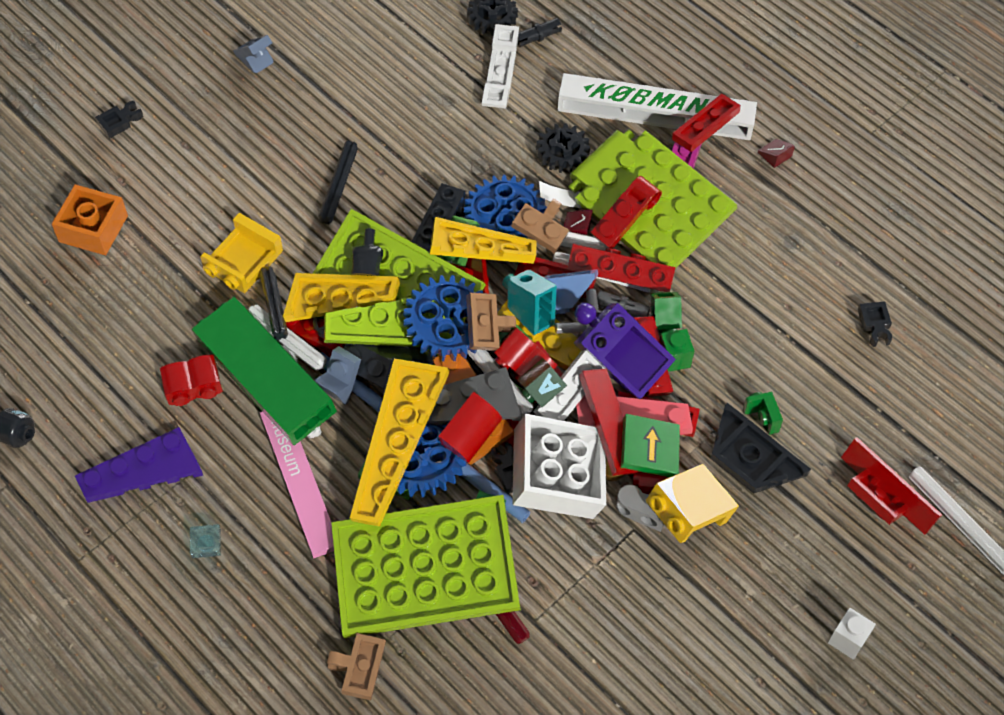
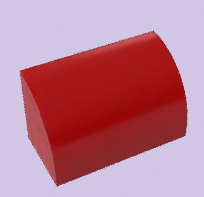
(470, 427)

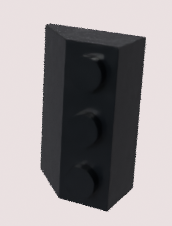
(378, 360)

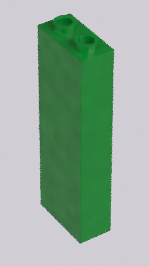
(264, 370)

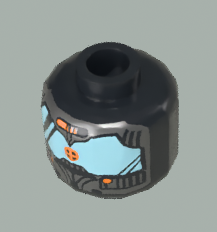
(15, 427)

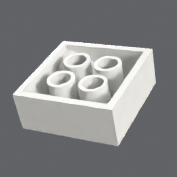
(558, 467)

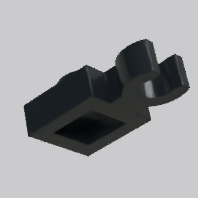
(116, 120)
(876, 319)
(505, 468)

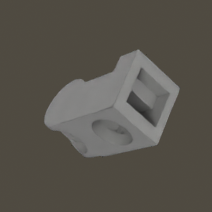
(633, 505)

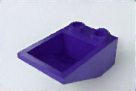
(628, 350)

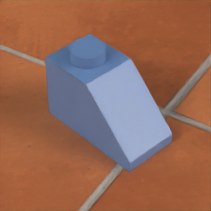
(571, 288)

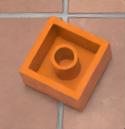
(90, 219)

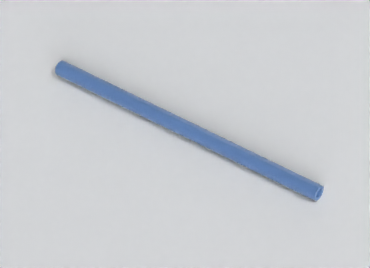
(469, 473)

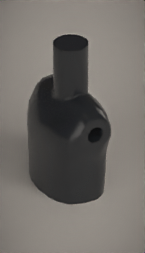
(367, 257)

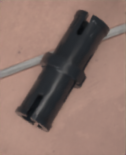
(539, 32)

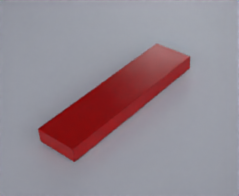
(606, 416)

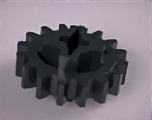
(488, 13)
(562, 147)

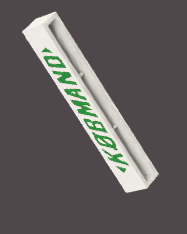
(645, 104)

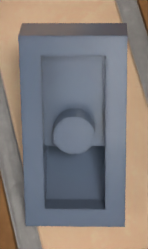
(255, 54)
(340, 375)

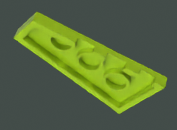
(370, 325)

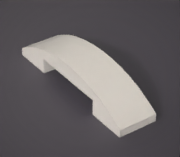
(501, 66)

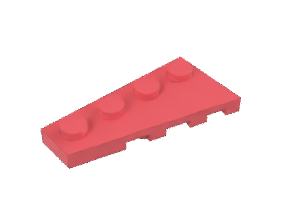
(659, 410)

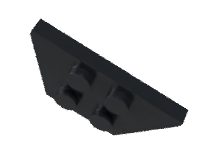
(753, 455)

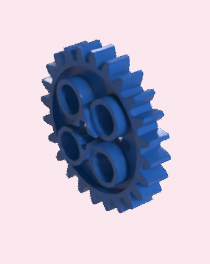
(503, 202)
(428, 330)
(428, 473)

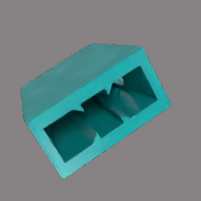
(531, 300)

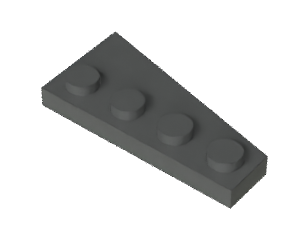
(491, 386)

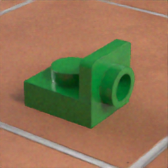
(767, 410)

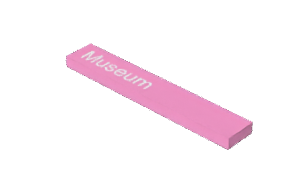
(302, 490)

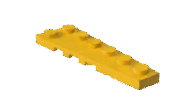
(400, 423)

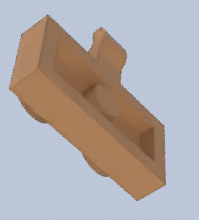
(541, 226)
(484, 323)
(361, 666)

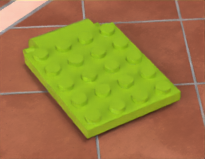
(683, 215)

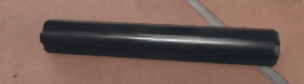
(338, 182)
(273, 303)

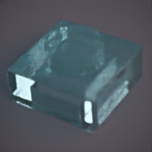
(205, 541)

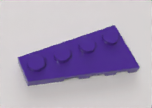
(148, 464)

